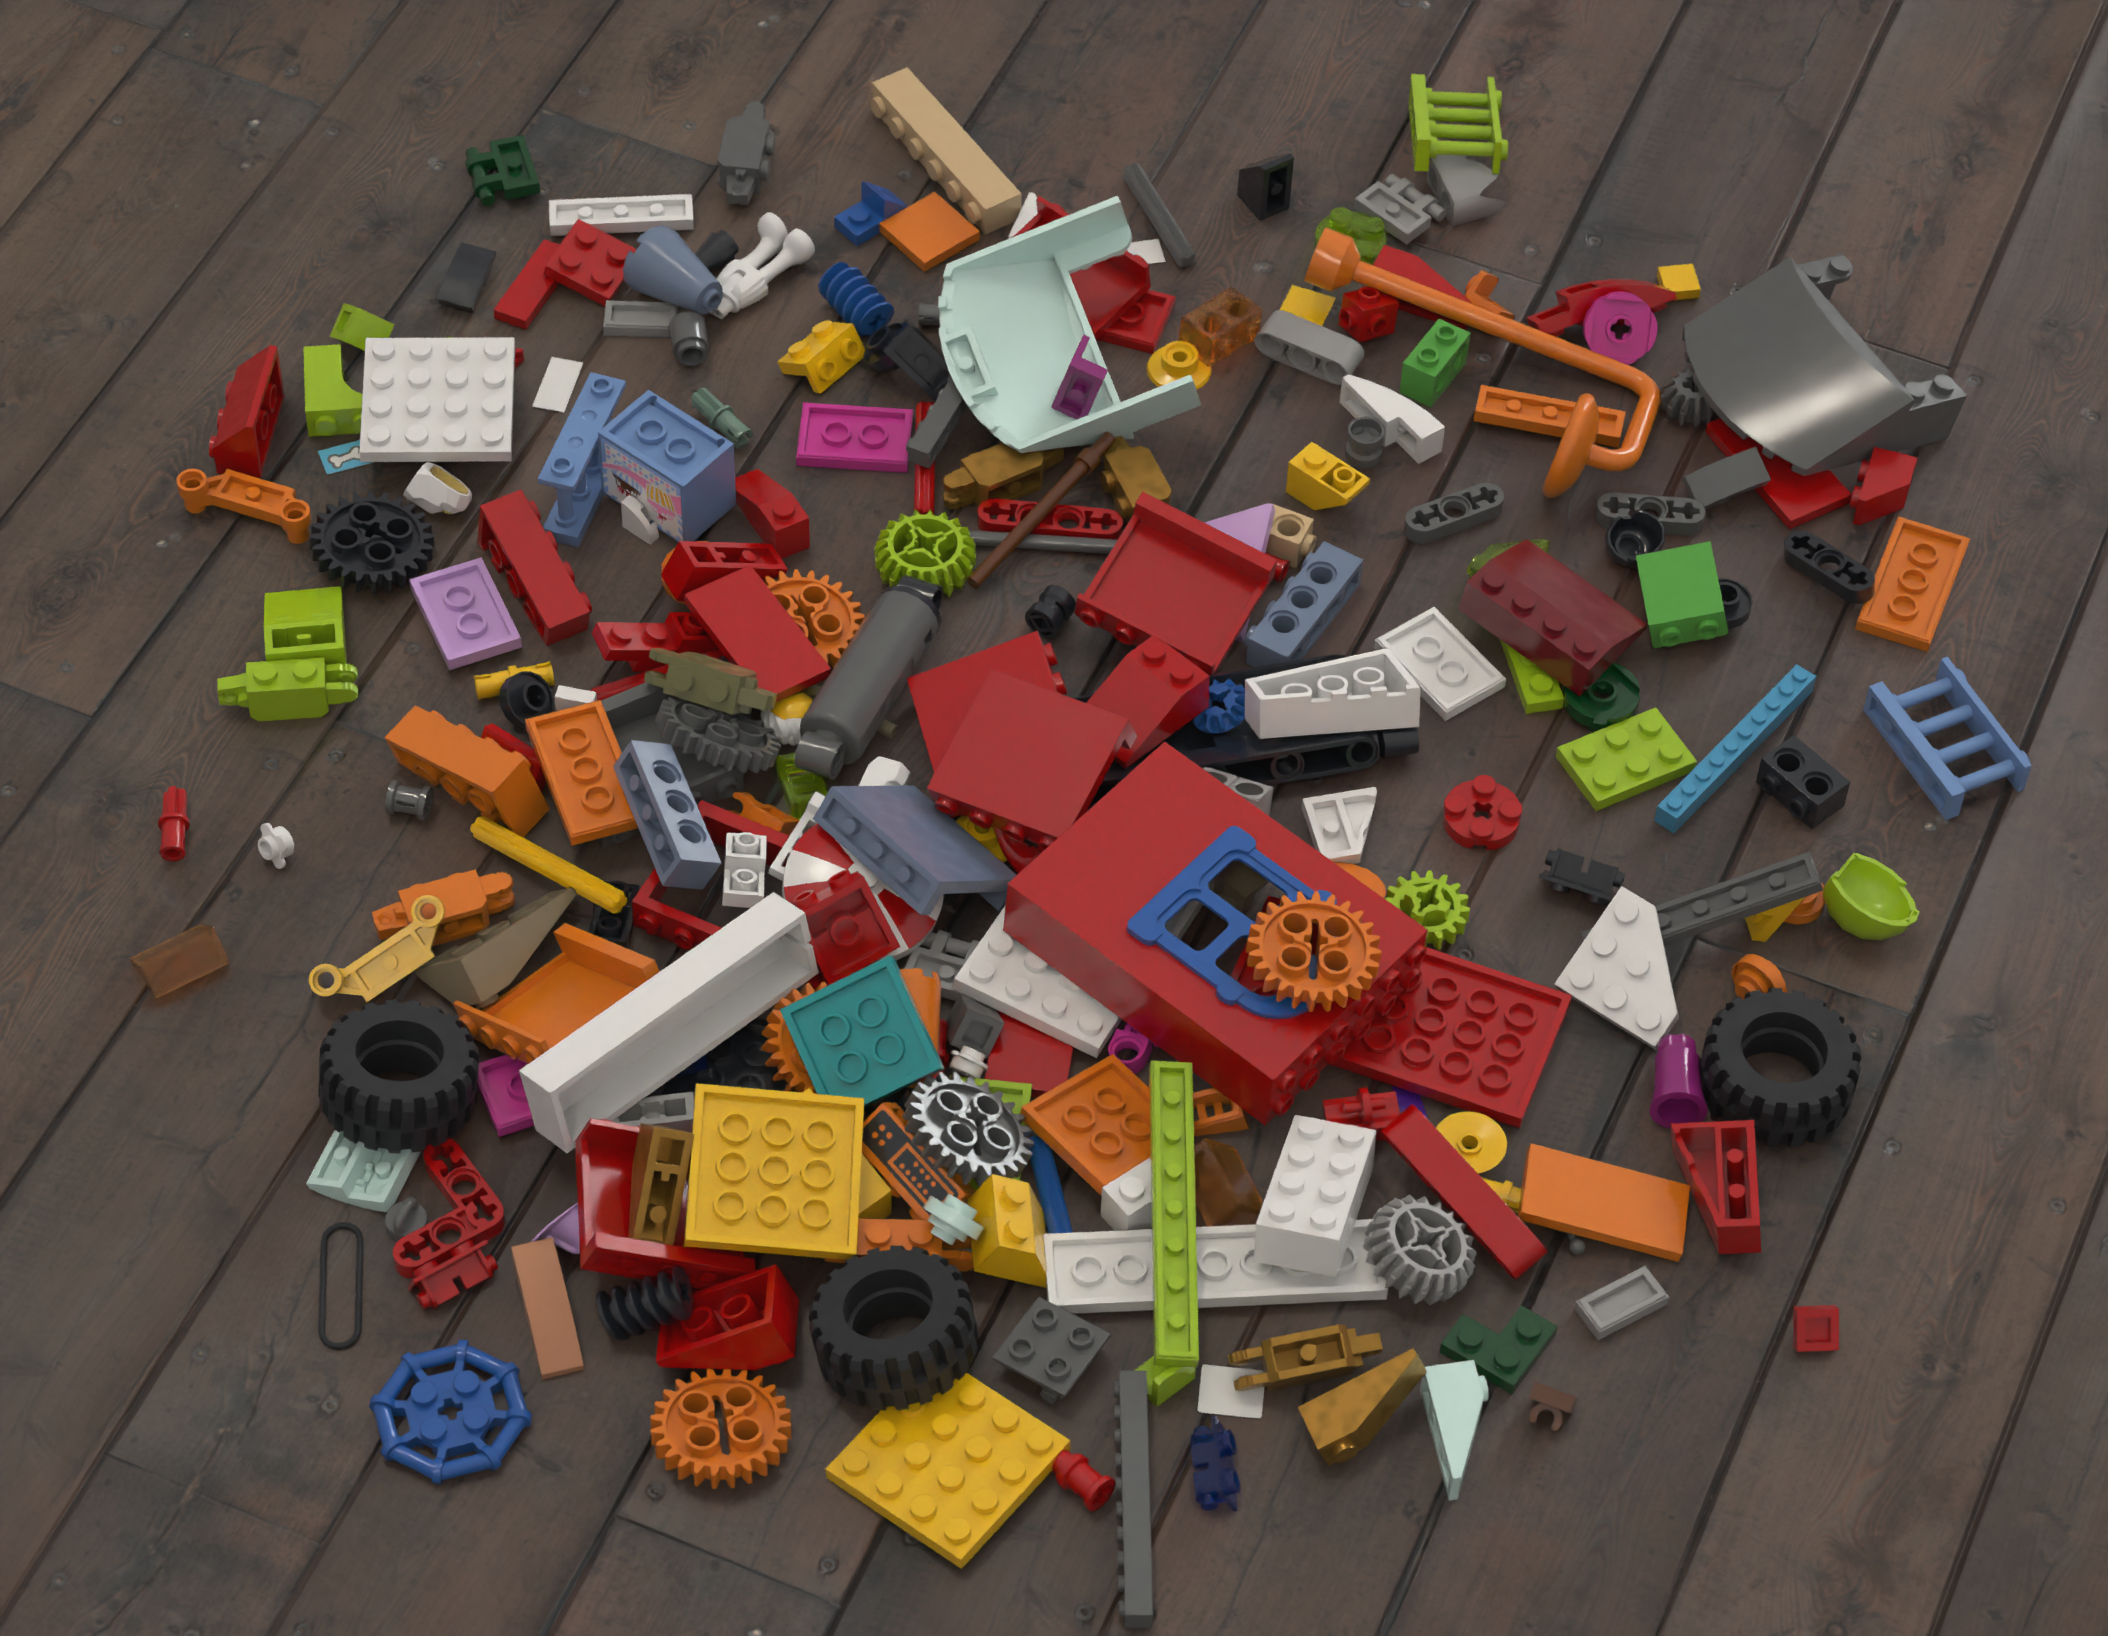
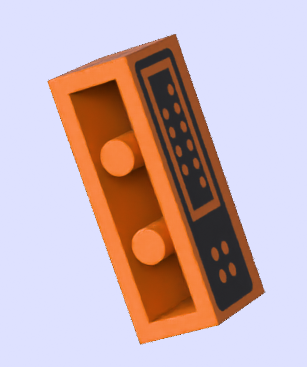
(904, 1170)

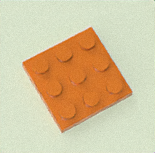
(1096, 1121)

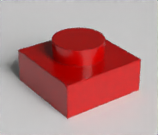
(1816, 1328)

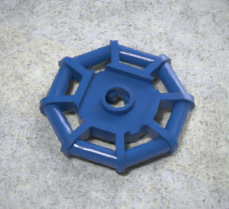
(444, 1390)

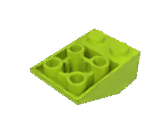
(305, 625)

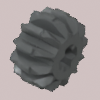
(1683, 399)

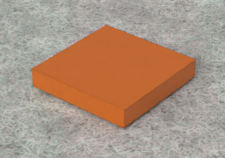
(929, 231)

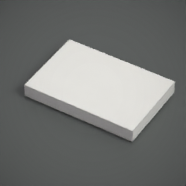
(1442, 663)

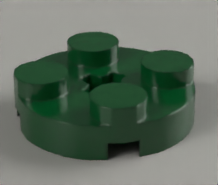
(1601, 713)

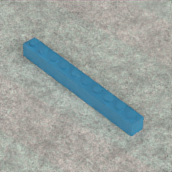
(1734, 749)

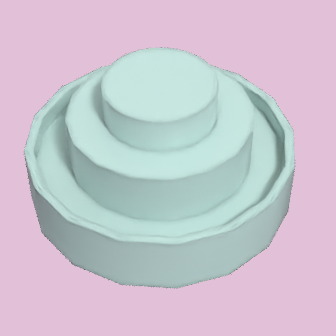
(952, 1219)

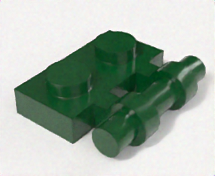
(513, 168)

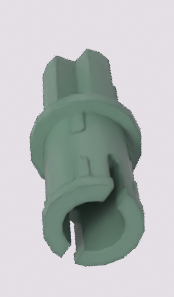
(721, 417)

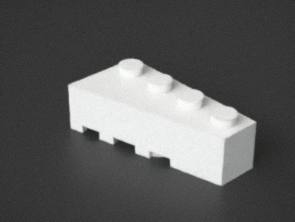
(1334, 697)

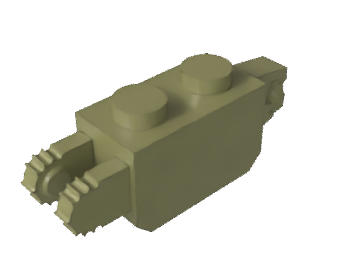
(710, 682)

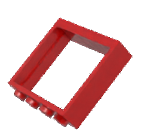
(677, 925)

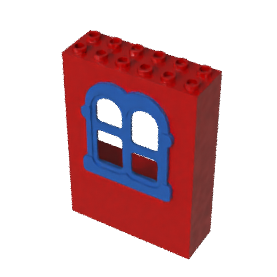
(1139, 856)

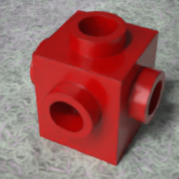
(1368, 313)

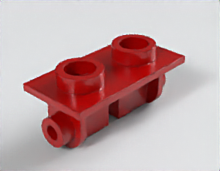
(437, 1280)

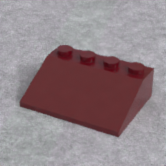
(1550, 615)

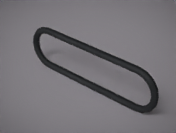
(322, 1291)

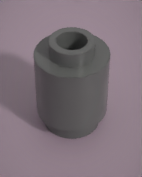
(689, 338)

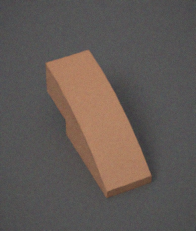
(547, 1308)

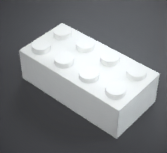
(1315, 1196)

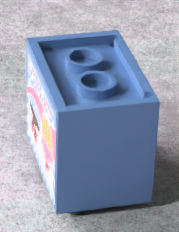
(668, 465)

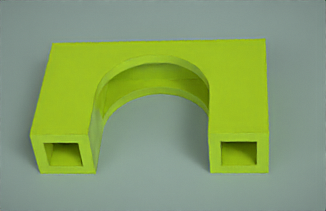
(329, 401)

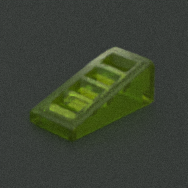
(797, 804)

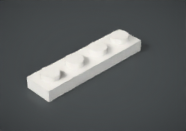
(622, 213)

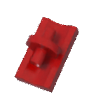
(1363, 1110)

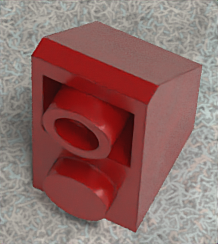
(1884, 485)

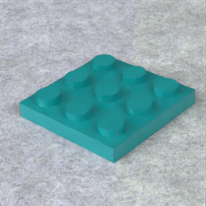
(863, 1035)

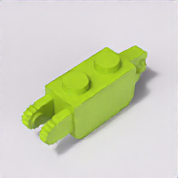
(289, 688)

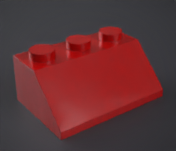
(249, 415)

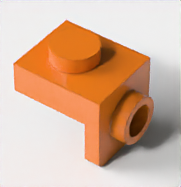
(1479, 290)

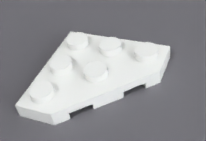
(1625, 970)

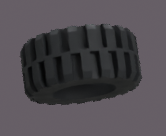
(1786, 1026)
(398, 1112)
(902, 1367)

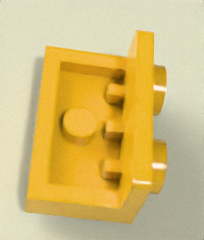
(824, 354)

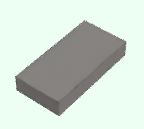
(638, 318)
(1621, 1302)

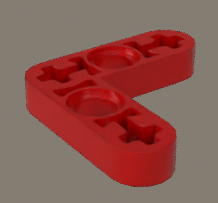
(462, 1219)

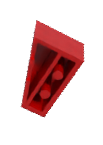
(1723, 1180)

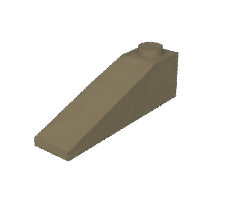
(494, 959)

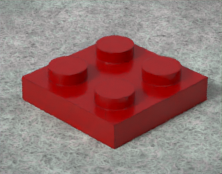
(589, 262)

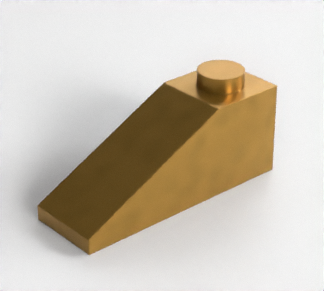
(658, 1182)
(1357, 1410)

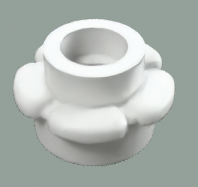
(968, 1062)

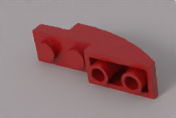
(1578, 298)
(634, 641)

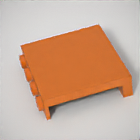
(558, 996)

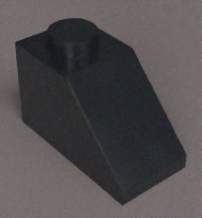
(1267, 185)

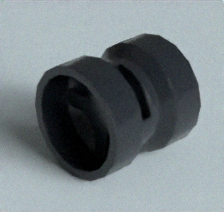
(1049, 613)

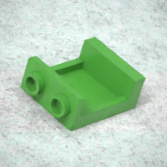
(1682, 595)

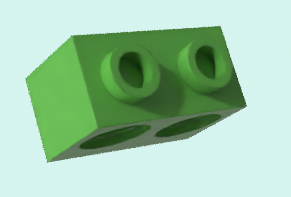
(1434, 362)

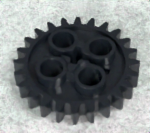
(371, 542)

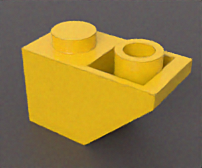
(1322, 479)

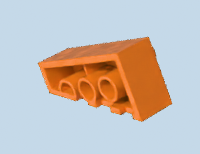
(469, 768)

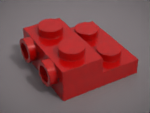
(845, 926)

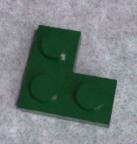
(1502, 1356)

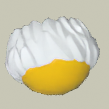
(786, 717)

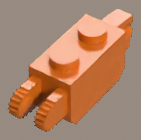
(466, 902)
(910, 1234)

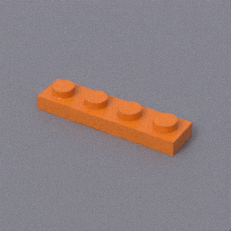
(1541, 414)

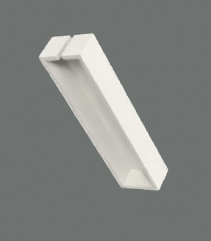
(670, 1020)

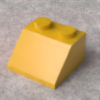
(1013, 1231)

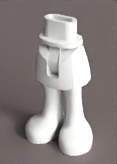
(743, 281)

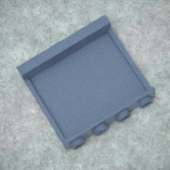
(912, 845)

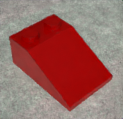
(1155, 692)
(735, 1325)

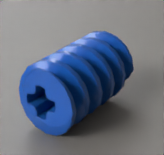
(855, 298)

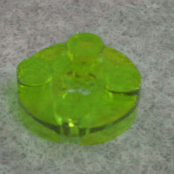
(1365, 230)

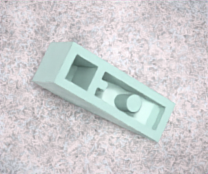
(1453, 1408)

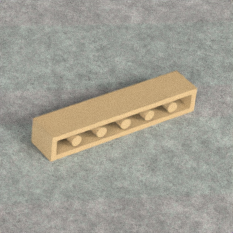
(945, 151)

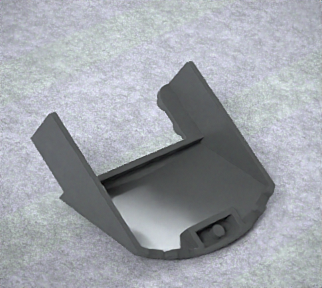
(1802, 379)

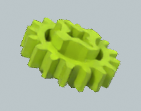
(1432, 905)

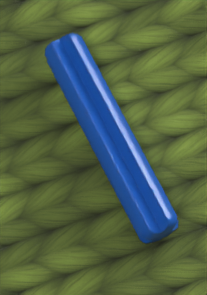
(1049, 1187)

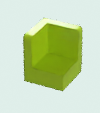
(357, 324)
(1165, 1380)

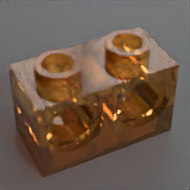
(1221, 325)

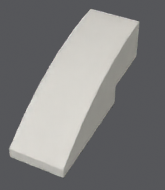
(1402, 419)

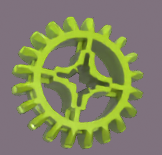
(926, 547)

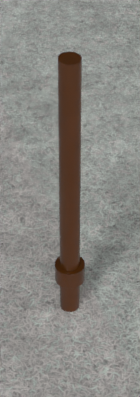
(1084, 464)

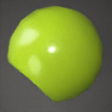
(1869, 899)

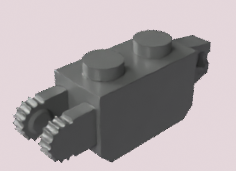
(745, 154)

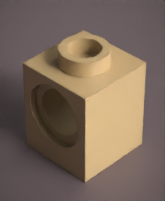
(1291, 536)

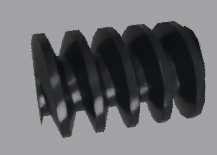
(648, 1306)

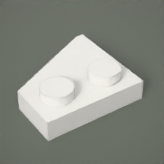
(1340, 823)

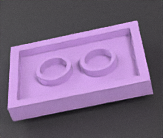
(465, 613)

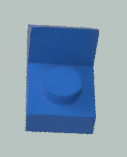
(863, 219)

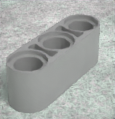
(1309, 347)

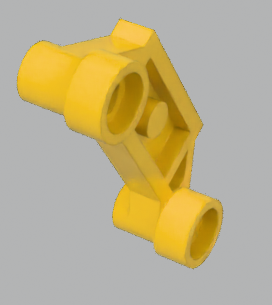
(389, 960)

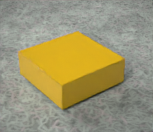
(1680, 279)

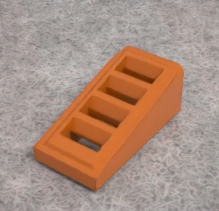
(1221, 1122)

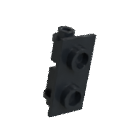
(1567, 874)

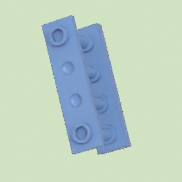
(575, 460)
(1928, 763)

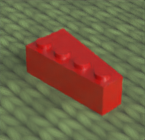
(533, 567)

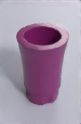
(1677, 1083)

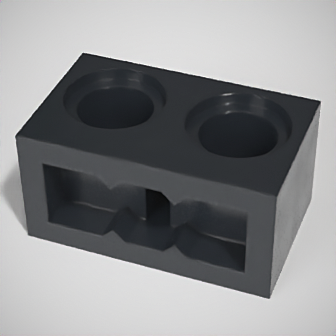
(1802, 782)

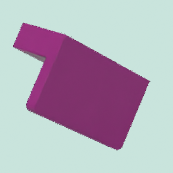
(1079, 384)

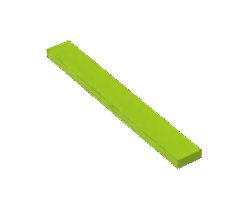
(1173, 1214)

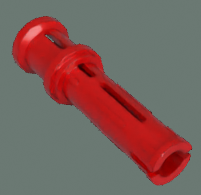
(1076, 1474)

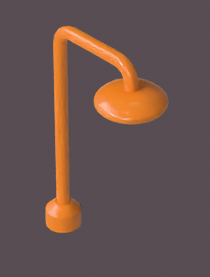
(1338, 264)

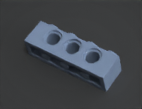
(1305, 607)
(667, 815)

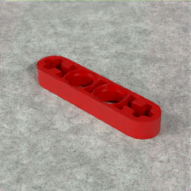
(1050, 524)

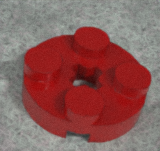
(1486, 796)

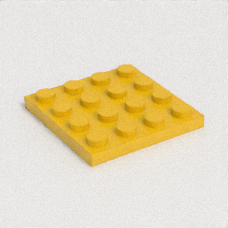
(774, 1172)
(949, 1466)

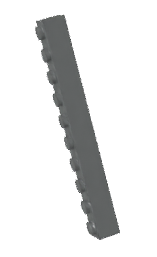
(937, 426)
(1135, 1499)

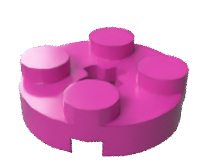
(1607, 311)

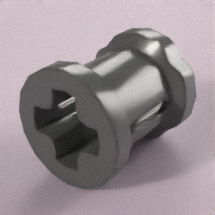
(409, 800)

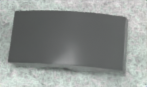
(1727, 478)

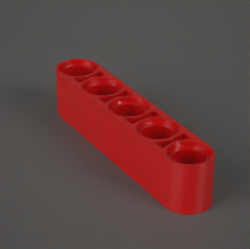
(1464, 1192)

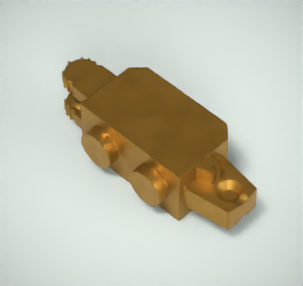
(1129, 473)
(998, 474)
(1306, 1357)

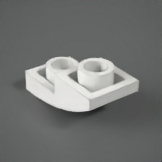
(744, 869)

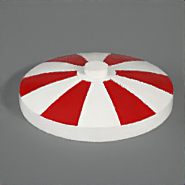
(821, 856)

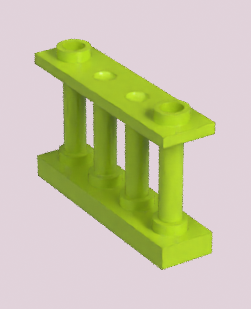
(1425, 131)

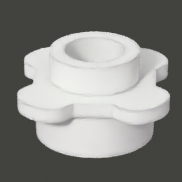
(275, 844)

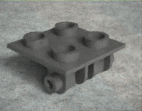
(1051, 1348)

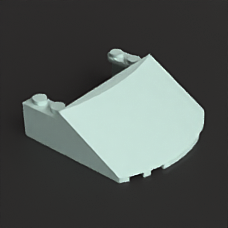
(1016, 324)

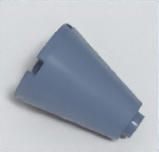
(671, 272)

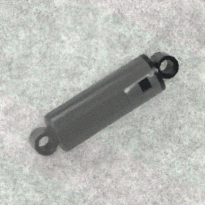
(869, 676)

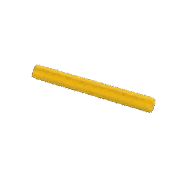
(548, 864)

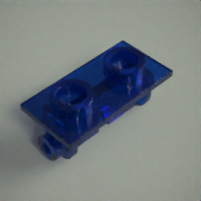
(1221, 1481)

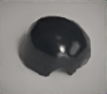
(1634, 536)

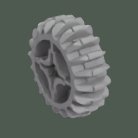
(1419, 1249)

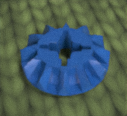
(1215, 718)

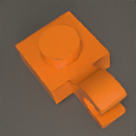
(765, 814)

